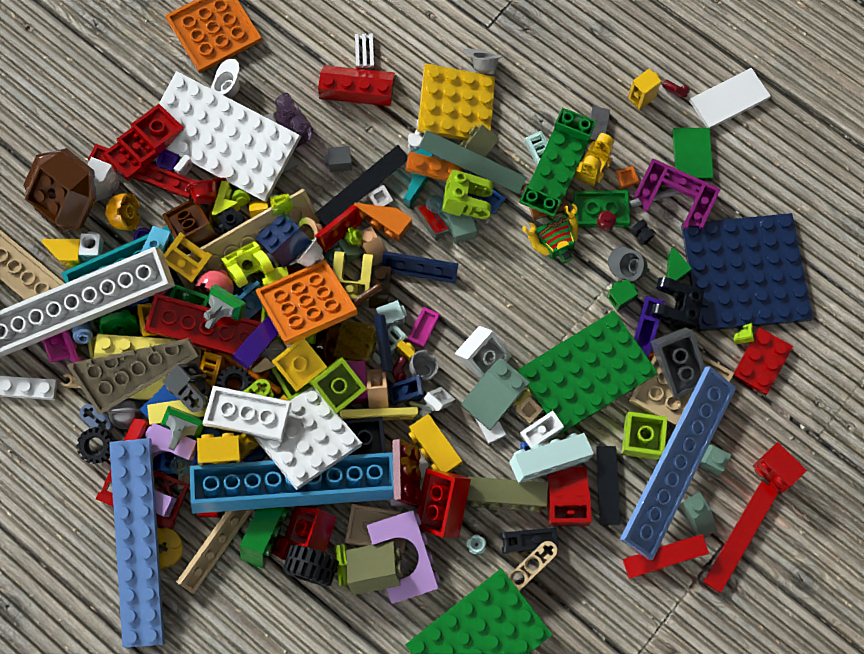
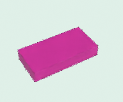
(423, 327)

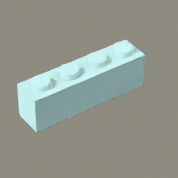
(551, 457)

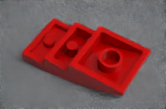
(143, 142)

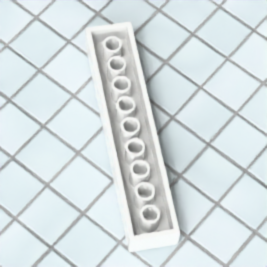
(83, 300)

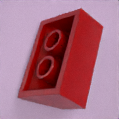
(443, 503)

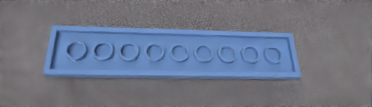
(678, 463)
(137, 543)

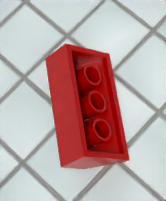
(356, 85)

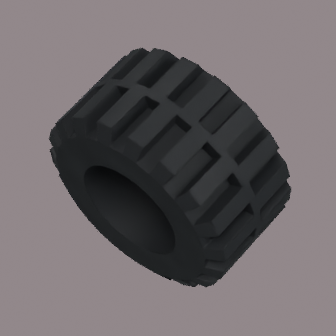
(310, 565)

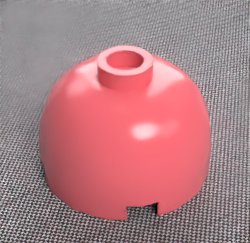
(214, 277)

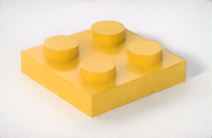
(299, 364)

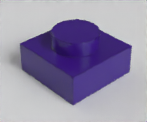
(167, 160)

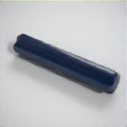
(383, 343)

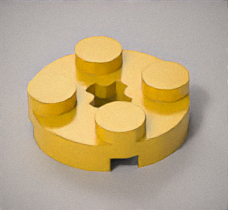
(174, 546)

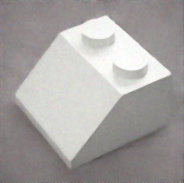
(105, 179)
(482, 351)

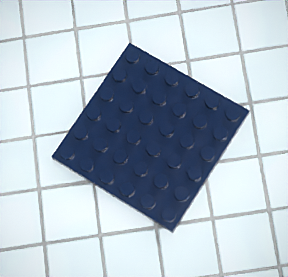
(747, 272)

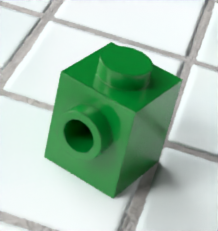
(622, 294)

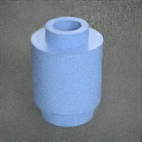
(83, 333)

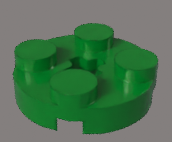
(124, 319)

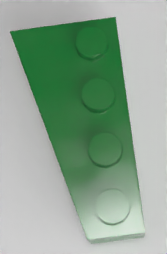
(261, 535)

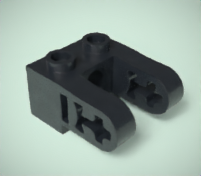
(687, 304)

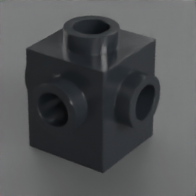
(230, 219)

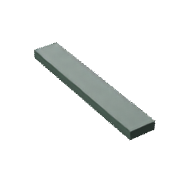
(472, 161)

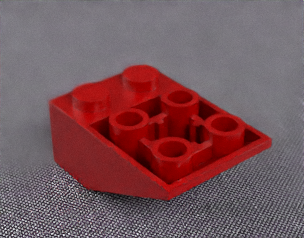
(569, 497)

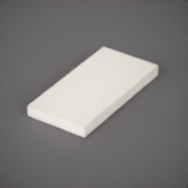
(729, 98)
(247, 413)

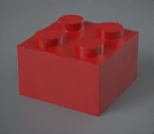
(779, 468)

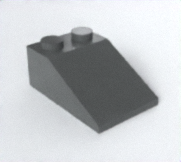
(679, 361)

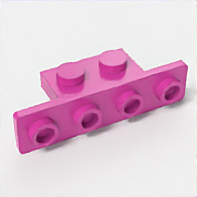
(61, 347)

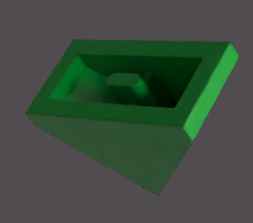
(676, 266)

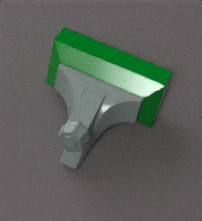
(223, 305)
(181, 425)

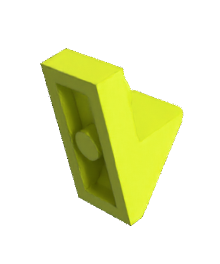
(224, 201)

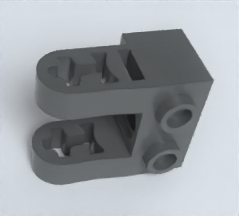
(188, 381)

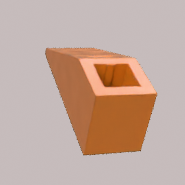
(388, 219)

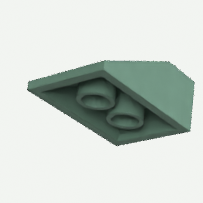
(495, 393)

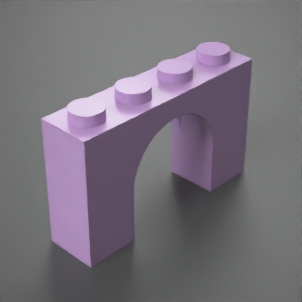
(160, 440)
(406, 527)

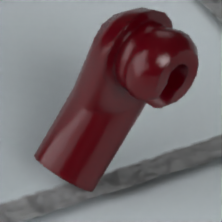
(676, 89)
(398, 371)

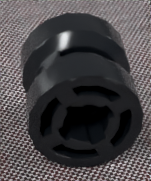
(643, 232)

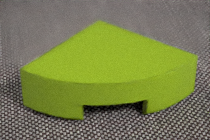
(744, 335)

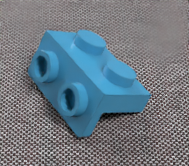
(252, 302)

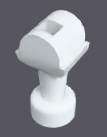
(414, 140)

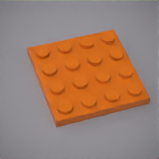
(212, 31)
(306, 302)

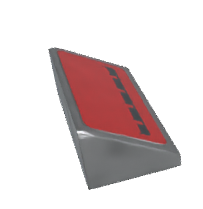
(432, 221)

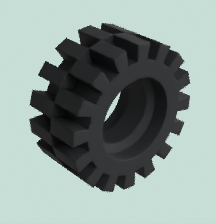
(234, 373)
(85, 450)

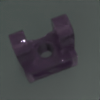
(292, 118)

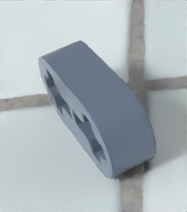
(93, 422)

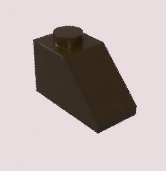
(383, 276)

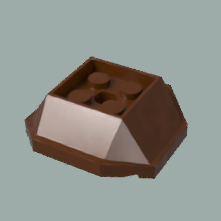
(61, 188)

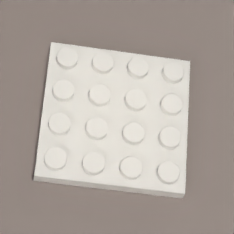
(312, 440)

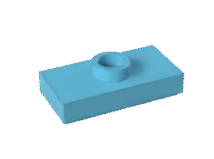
(157, 238)

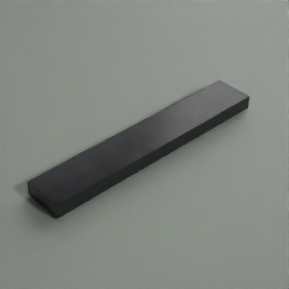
(362, 185)

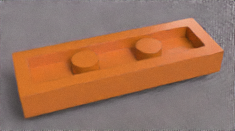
(430, 166)

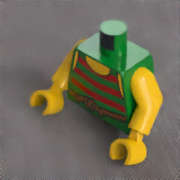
(556, 236)

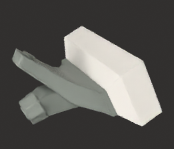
(435, 400)

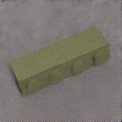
(507, 493)

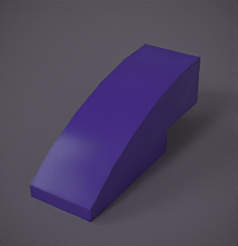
(647, 325)
(256, 344)

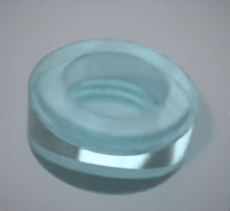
(434, 203)

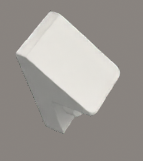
(542, 430)

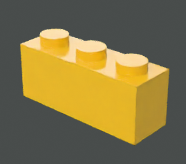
(434, 445)

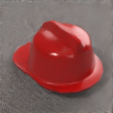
(205, 190)

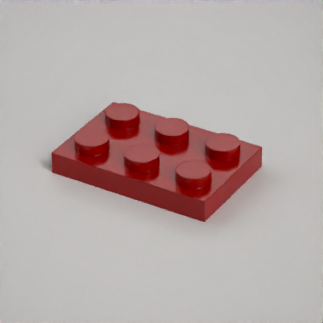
(762, 361)

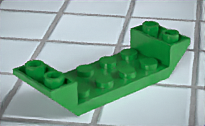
(558, 162)

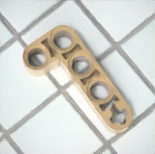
(524, 567)

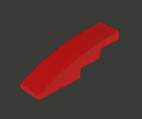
(666, 556)

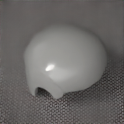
(424, 364)

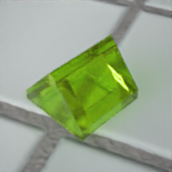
(280, 204)

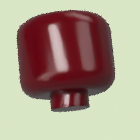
(606, 220)

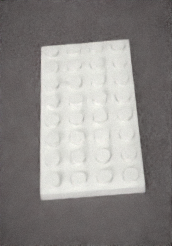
(228, 137)

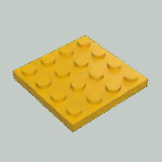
(454, 101)

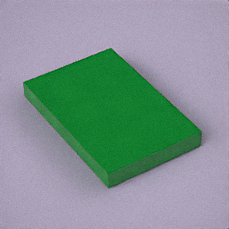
(693, 152)
(592, 203)

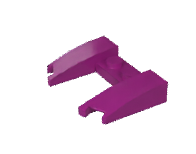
(701, 191)

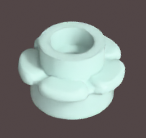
(471, 544)

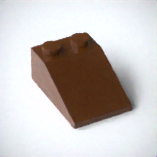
(190, 221)

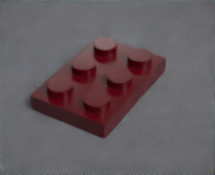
(406, 473)

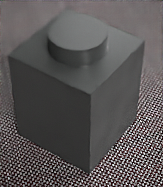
(338, 159)

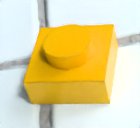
(405, 349)

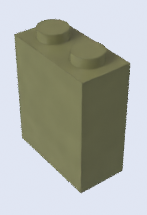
(373, 567)

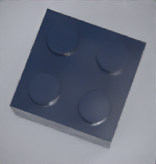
(284, 239)

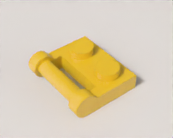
(181, 262)

